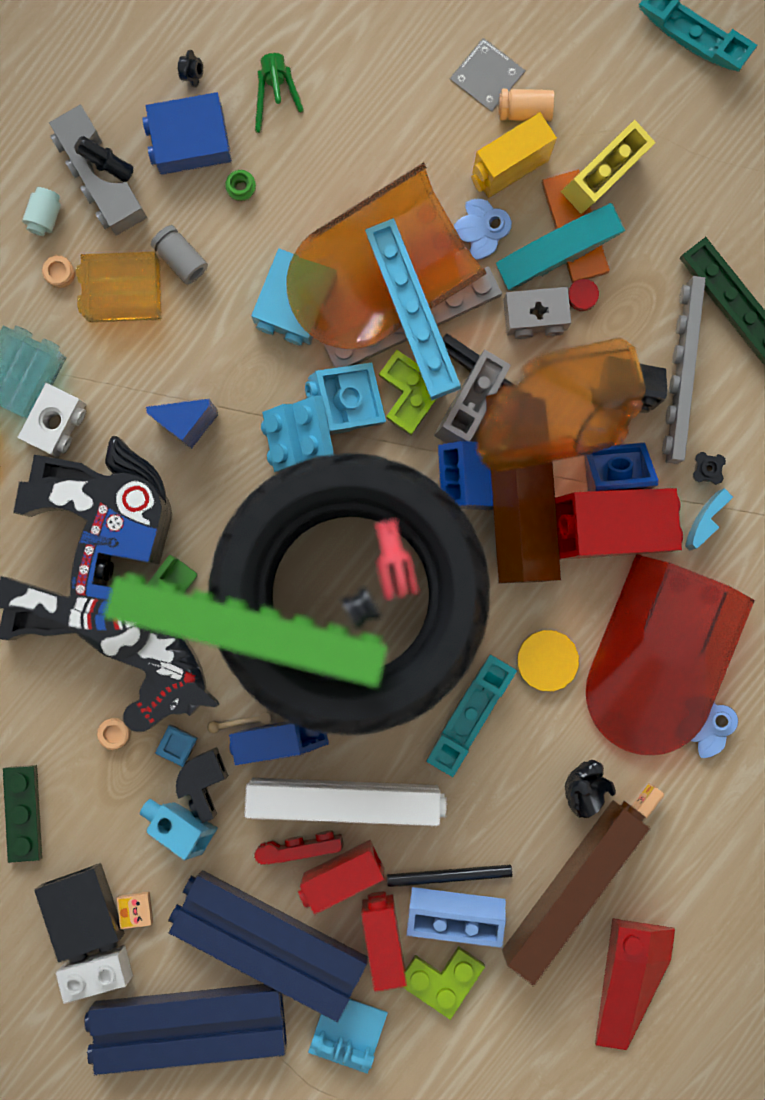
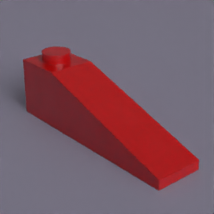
(633, 972)

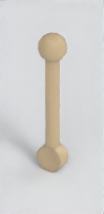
(264, 718)

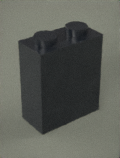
(79, 913)

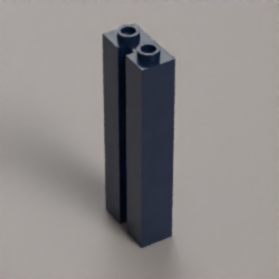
(267, 945)
(186, 1029)

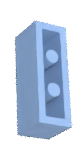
(457, 917)

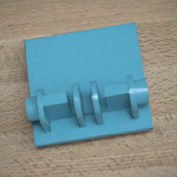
(352, 1038)

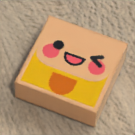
(648, 800)
(134, 910)

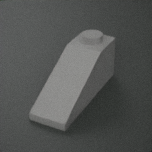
(470, 402)

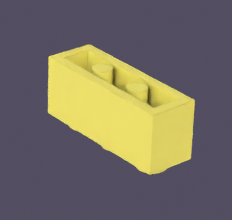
(608, 167)

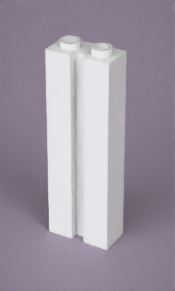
(344, 801)

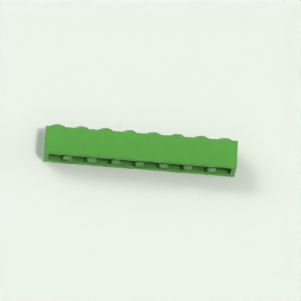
(245, 630)

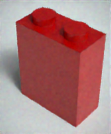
(341, 877)
(383, 941)

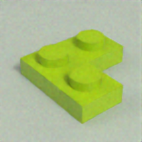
(415, 400)
(443, 989)

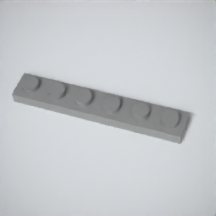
(467, 299)
(685, 357)

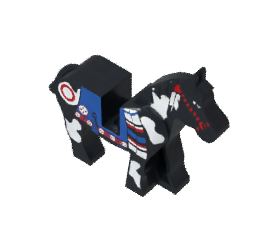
(125, 520)

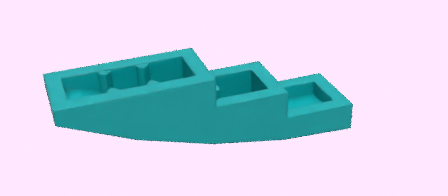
(560, 246)

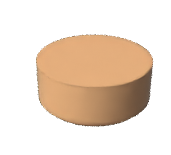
(58, 271)
(113, 733)

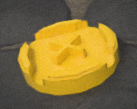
(547, 660)

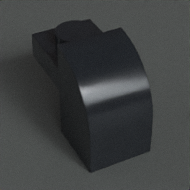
(196, 777)

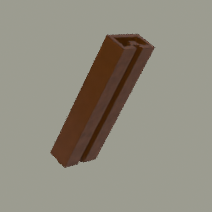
(525, 522)
(574, 891)

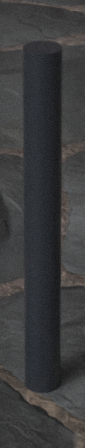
(449, 875)

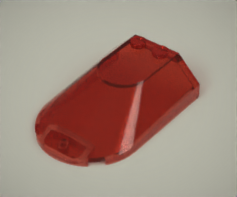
(663, 656)

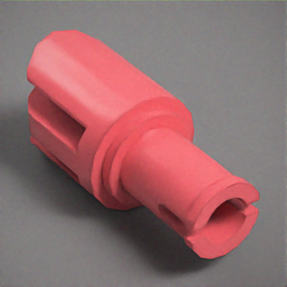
(395, 558)

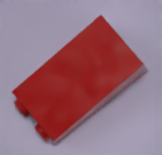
(618, 523)

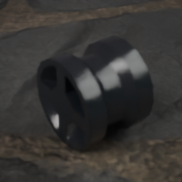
(361, 608)

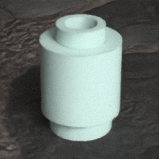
(41, 211)

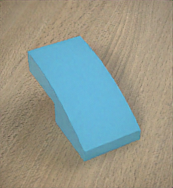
(703, 525)

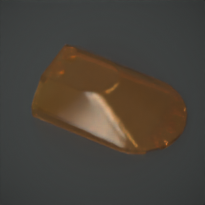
(336, 278)
(564, 406)

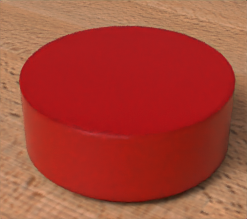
(583, 294)

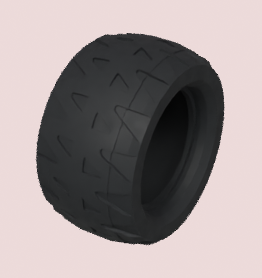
(439, 534)

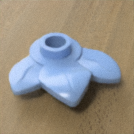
(477, 227)
(713, 737)

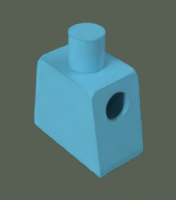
(177, 828)

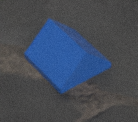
(185, 419)
(620, 468)

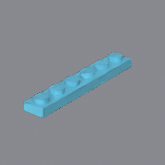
(413, 309)

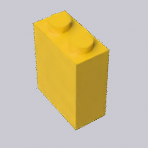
(513, 155)

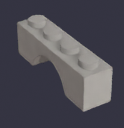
(115, 200)

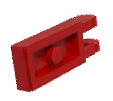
(297, 848)

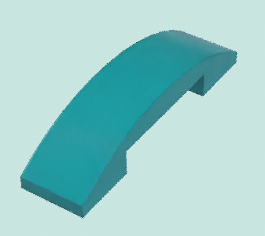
(698, 34)
(470, 715)

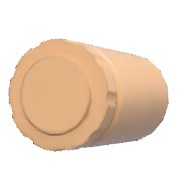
(525, 103)

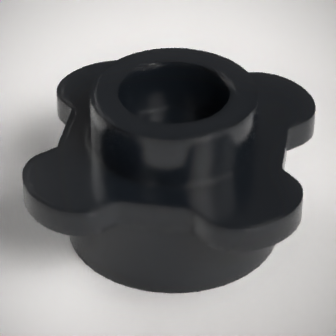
(190, 68)
(701, 472)

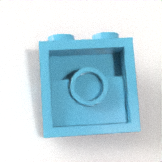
(348, 397)
(296, 432)

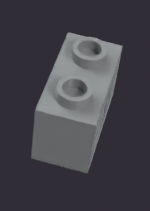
(550, 302)

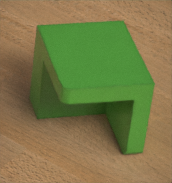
(174, 572)

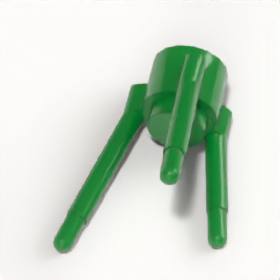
(274, 73)

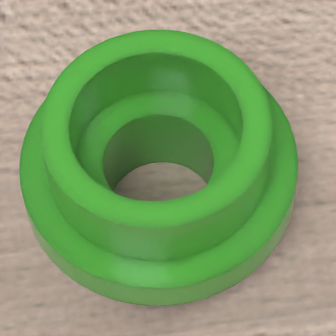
(237, 177)

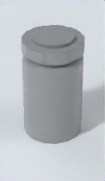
(179, 254)

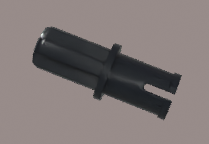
(104, 159)

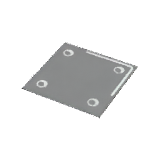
(486, 73)

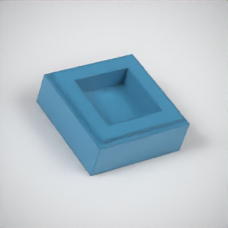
(176, 745)

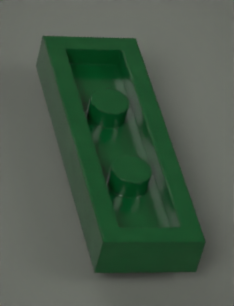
(22, 813)

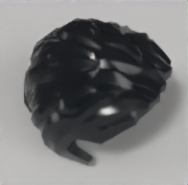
(586, 789)

